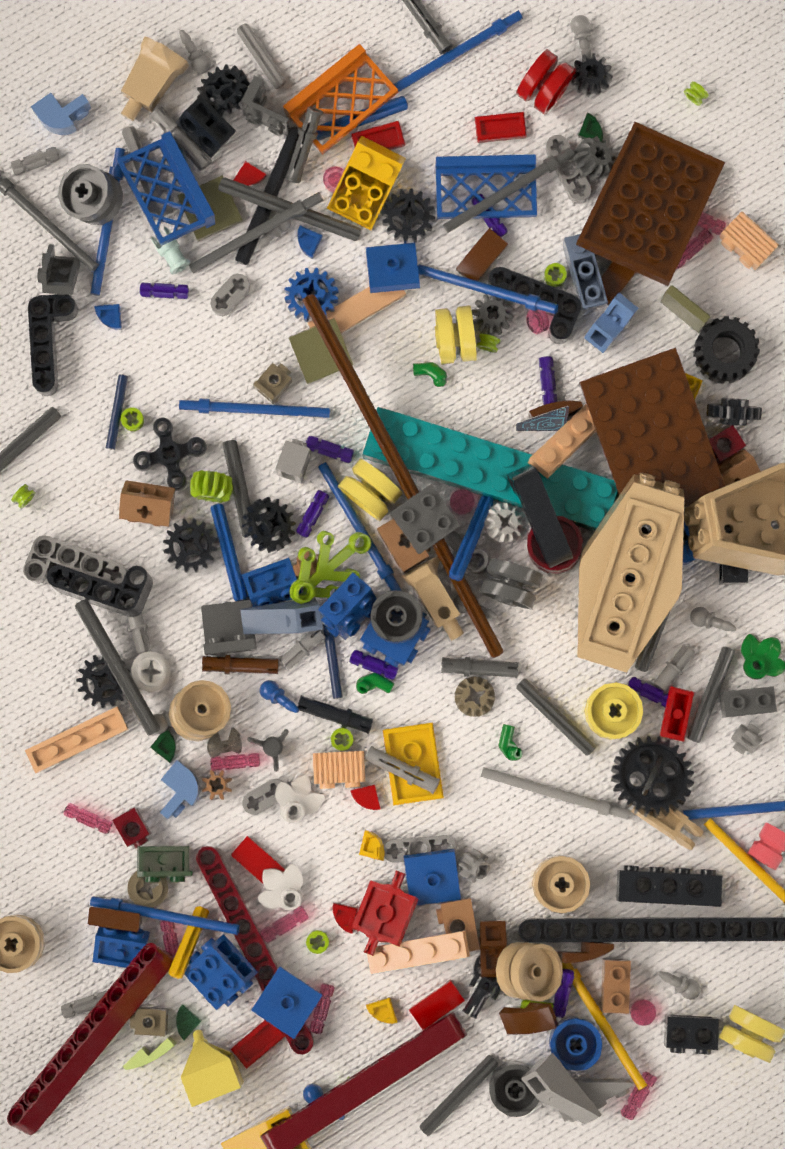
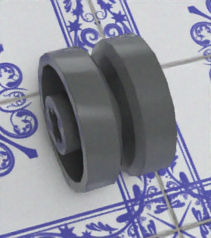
(90, 194)
(510, 588)

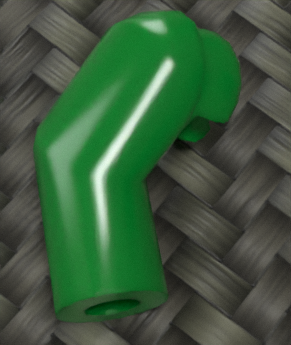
(433, 370)
(373, 681)
(507, 745)

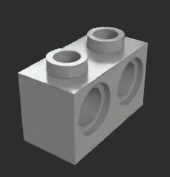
(293, 460)

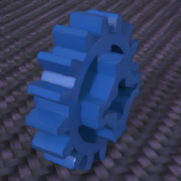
(300, 291)

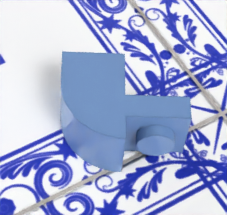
(59, 119)
(611, 323)
(185, 785)

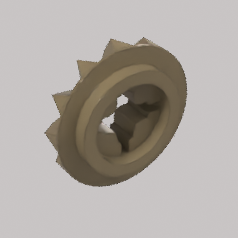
(470, 708)
(143, 898)

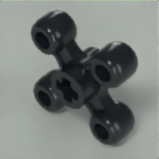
(167, 443)

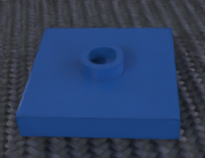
(392, 267)
(432, 876)
(286, 1002)

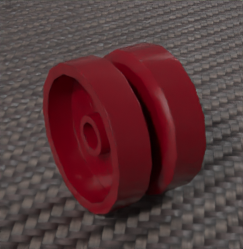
(574, 541)

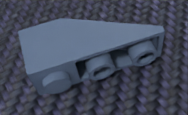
(584, 273)
(282, 618)

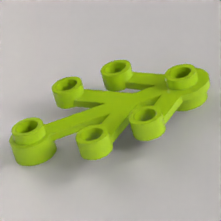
(325, 567)

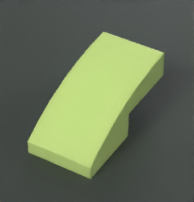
(144, 1057)

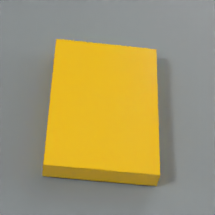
(415, 747)

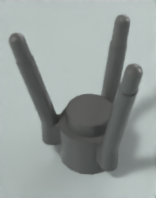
(272, 746)

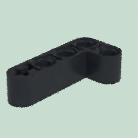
(538, 288)
(48, 344)
(540, 515)
(98, 587)

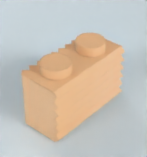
(748, 241)
(339, 768)

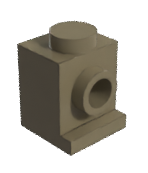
(273, 391)
(159, 1017)

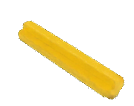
(187, 945)

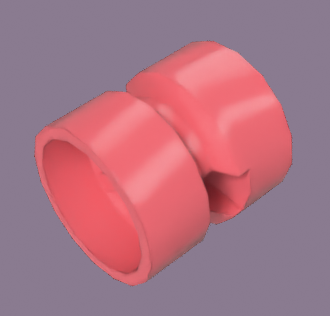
(769, 847)

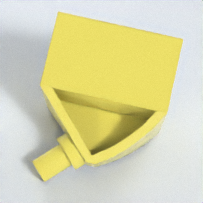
(209, 1071)

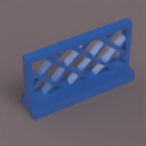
(485, 165)
(182, 175)

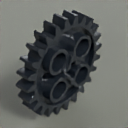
(631, 766)

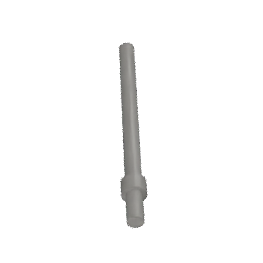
(603, 807)

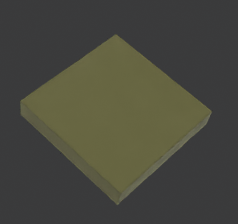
(222, 205)
(685, 308)
(313, 354)

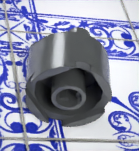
(399, 602)
(502, 1098)

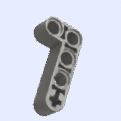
(79, 564)

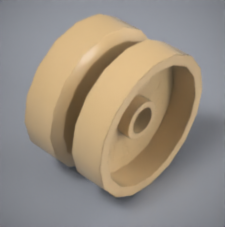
(214, 707)
(571, 895)
(29, 945)
(529, 971)

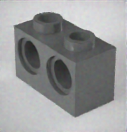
(748, 702)

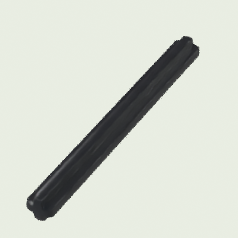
(272, 187)

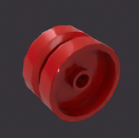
(545, 80)

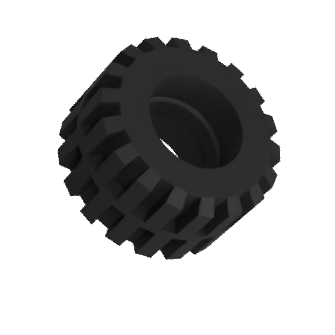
(741, 335)

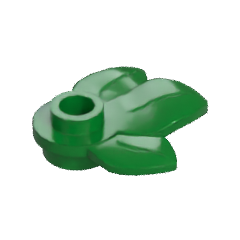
(763, 653)

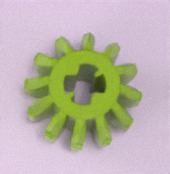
(211, 486)

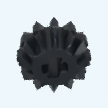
(601, 79)

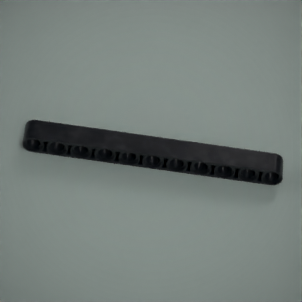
(644, 933)

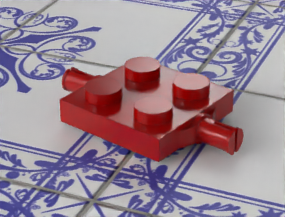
(384, 913)

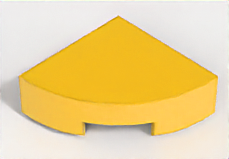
(372, 846)
(382, 1011)

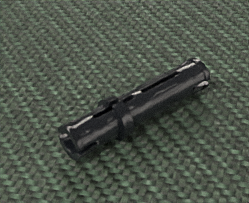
(346, 718)

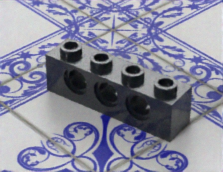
(708, 896)

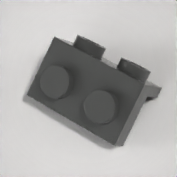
(58, 273)

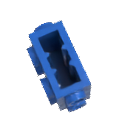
(347, 607)
(395, 653)
(220, 972)

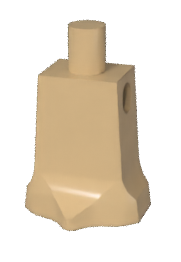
(151, 77)
(434, 597)

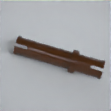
(241, 665)

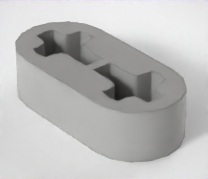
(226, 290)
(258, 792)

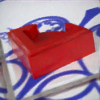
(249, 175)
(366, 797)
(344, 916)

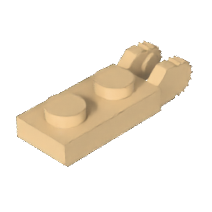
(672, 824)

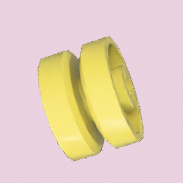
(452, 335)
(372, 487)
(624, 700)
(750, 1037)

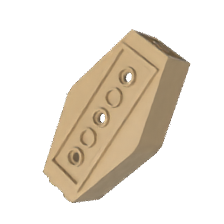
(749, 510)
(622, 549)

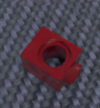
(734, 440)
(122, 822)

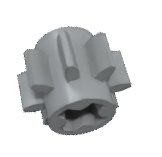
(746, 738)
(473, 865)

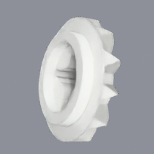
(493, 523)
(158, 664)

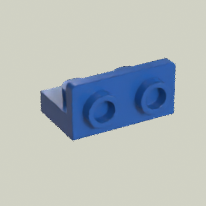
(270, 583)
(118, 946)

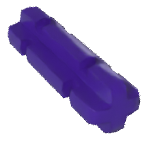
(494, 223)
(163, 290)
(547, 379)
(330, 449)
(312, 514)
(373, 664)
(648, 691)
(563, 993)

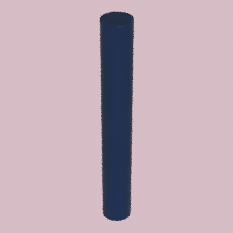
(116, 412)
(333, 664)

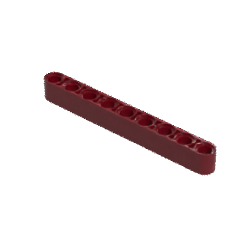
(245, 939)
(90, 1039)
(365, 1084)

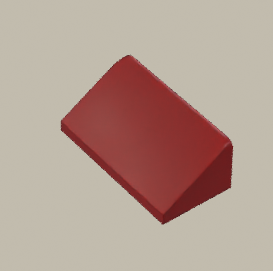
(676, 714)
(436, 1004)

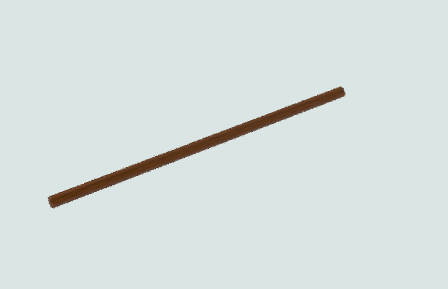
(397, 465)

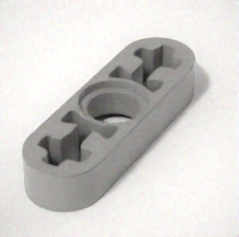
(582, 181)
(399, 843)

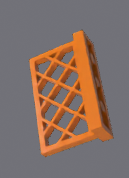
(330, 80)

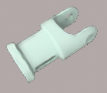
(172, 254)

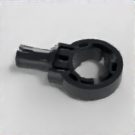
(480, 995)

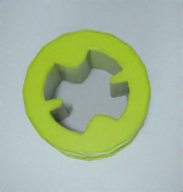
(696, 93)
(562, 271)
(488, 343)
(124, 420)
(23, 496)
(340, 747)
(321, 949)

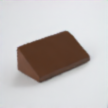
(114, 919)

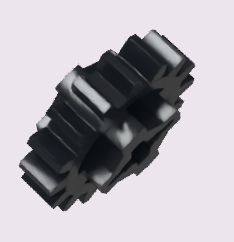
(223, 89)
(398, 215)
(734, 411)
(268, 525)
(197, 535)
(99, 691)

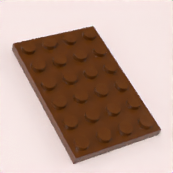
(650, 203)
(652, 425)

